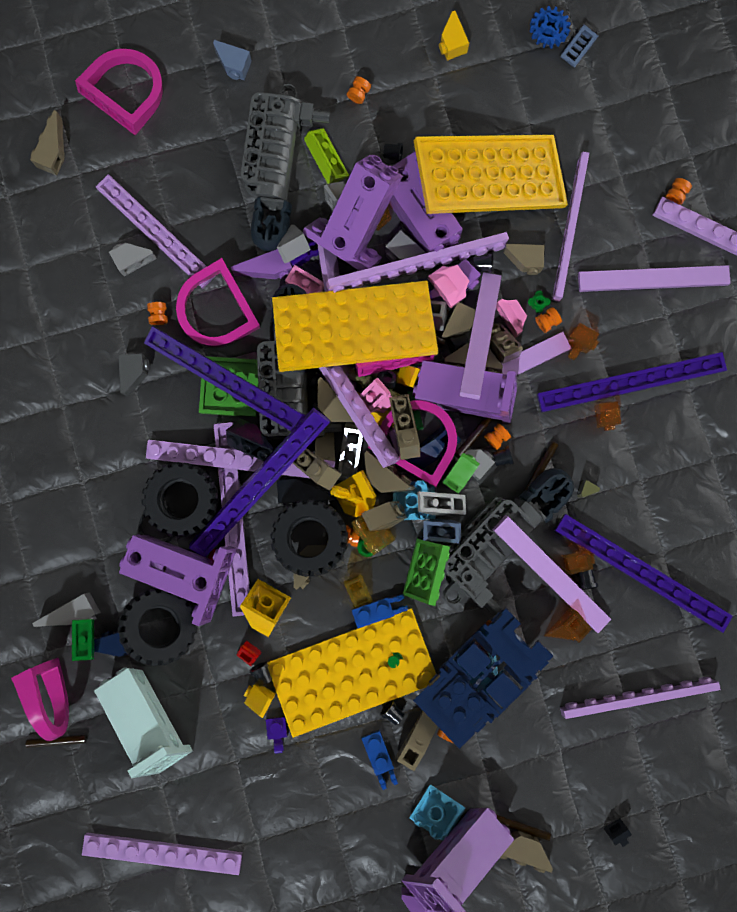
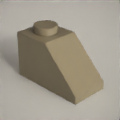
(526, 257)
(460, 321)
(384, 516)

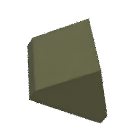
(587, 488)

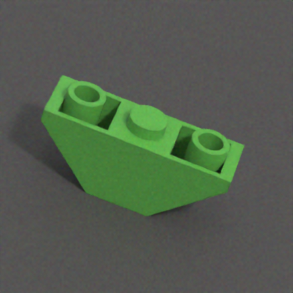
(461, 472)

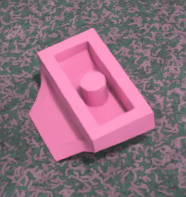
(304, 280)
(450, 284)
(512, 314)
(376, 397)

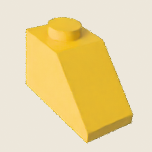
(453, 39)
(407, 376)
(259, 699)

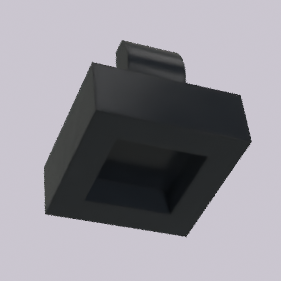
(618, 832)

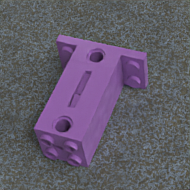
(357, 213)
(428, 231)
(442, 386)
(179, 572)
(460, 862)

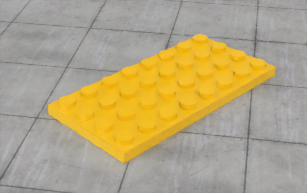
(489, 173)
(354, 326)
(351, 673)

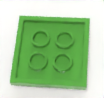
(218, 402)
(426, 571)

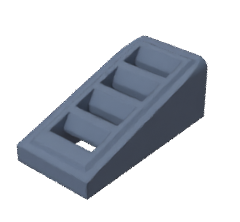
(590, 35)

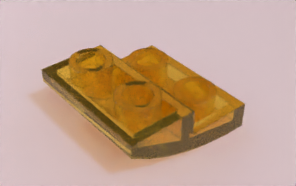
(373, 540)

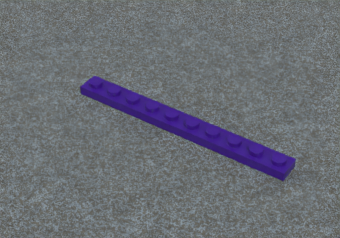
(224, 379)
(631, 382)
(259, 482)
(643, 573)

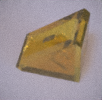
(357, 590)

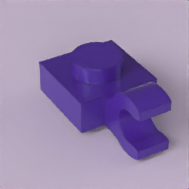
(304, 258)
(277, 730)

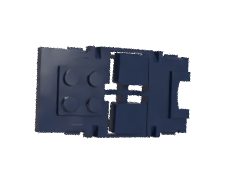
(457, 703)

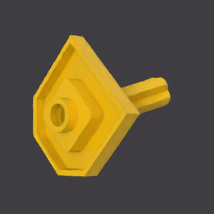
(355, 494)

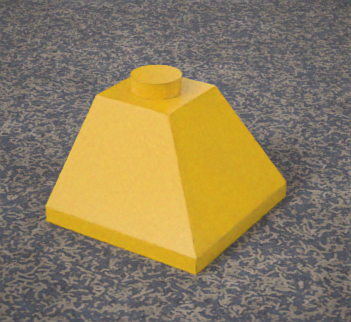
(264, 607)

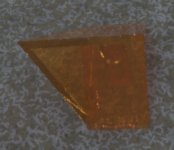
(570, 627)

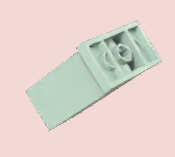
(140, 723)

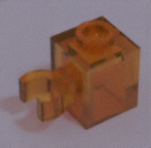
(582, 340)
(608, 415)
(578, 561)

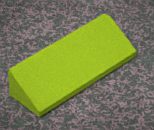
(325, 156)

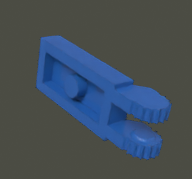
(377, 611)
(379, 757)

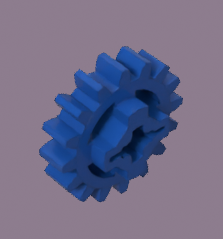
(549, 30)

